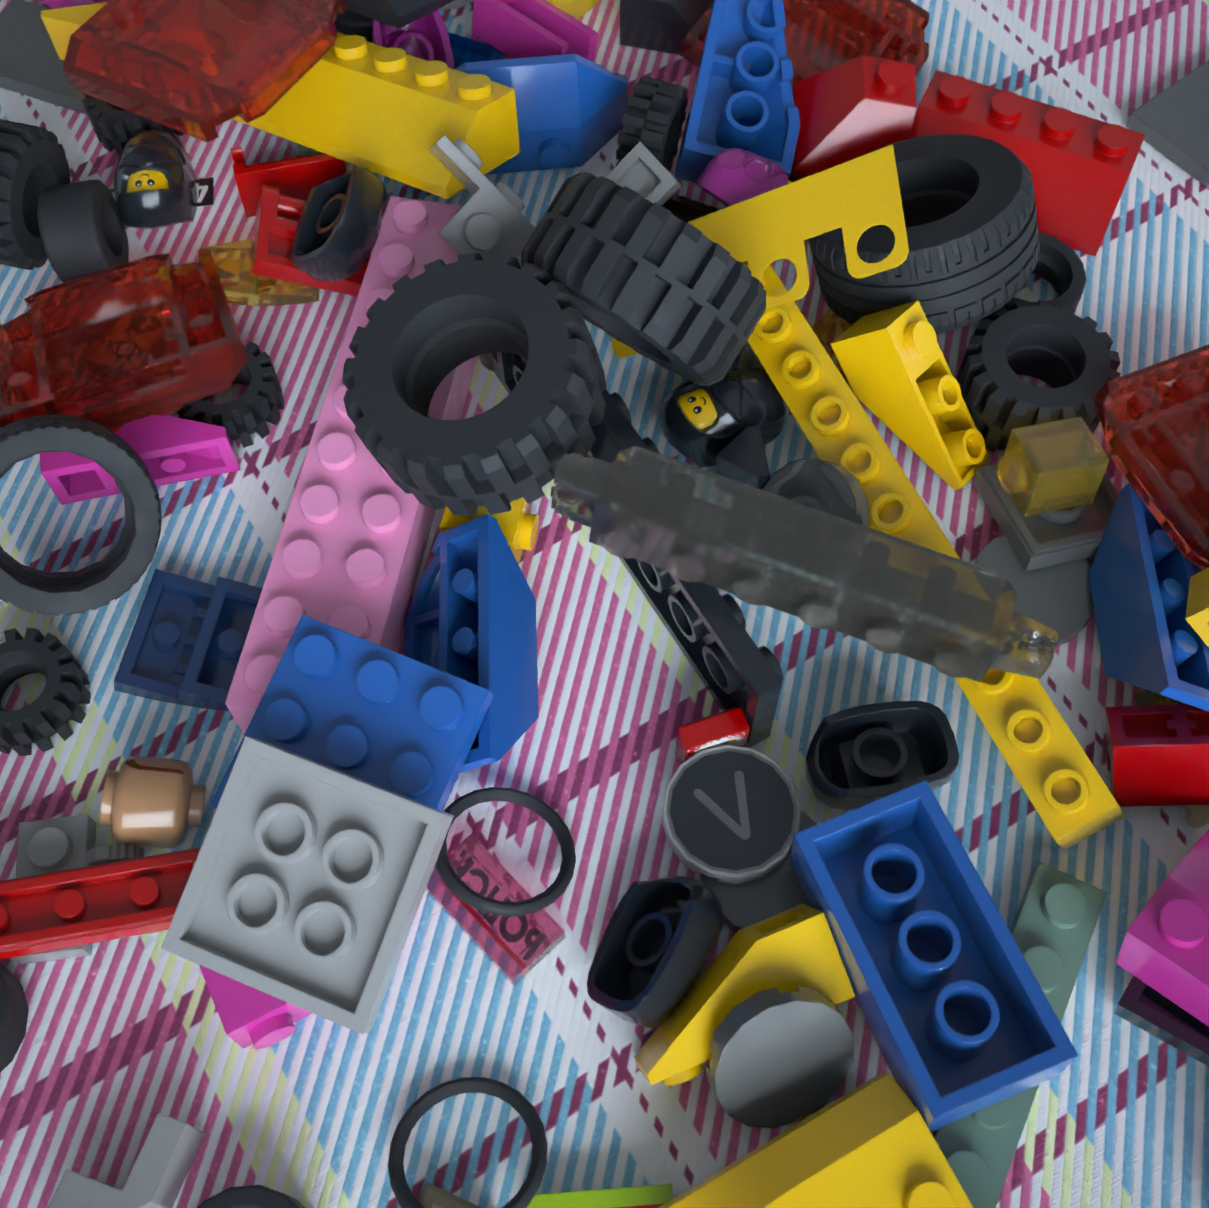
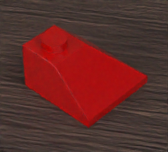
(852, 112)

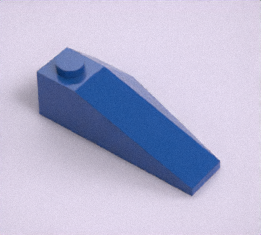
(741, 89)

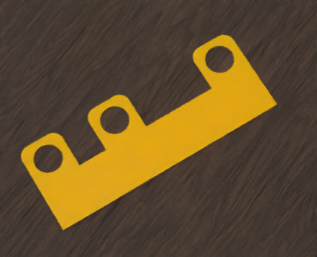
(778, 222)

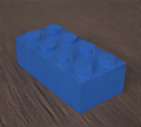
(929, 957)

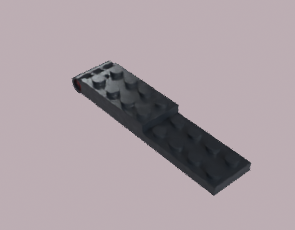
(695, 614)

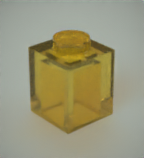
(1052, 466)

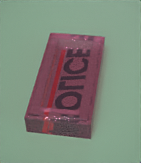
(509, 942)

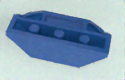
(563, 108)
(1141, 607)
(480, 625)

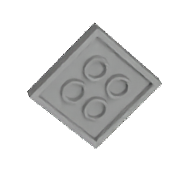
(307, 884)

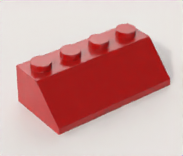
(1072, 158)

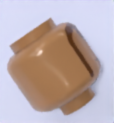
(151, 802)

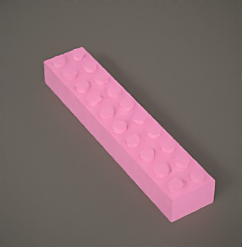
(350, 531)

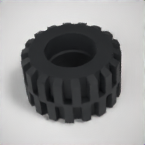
(28, 164)
(1038, 344)

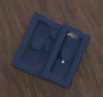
(187, 640)

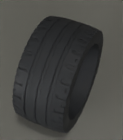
(126, 563)

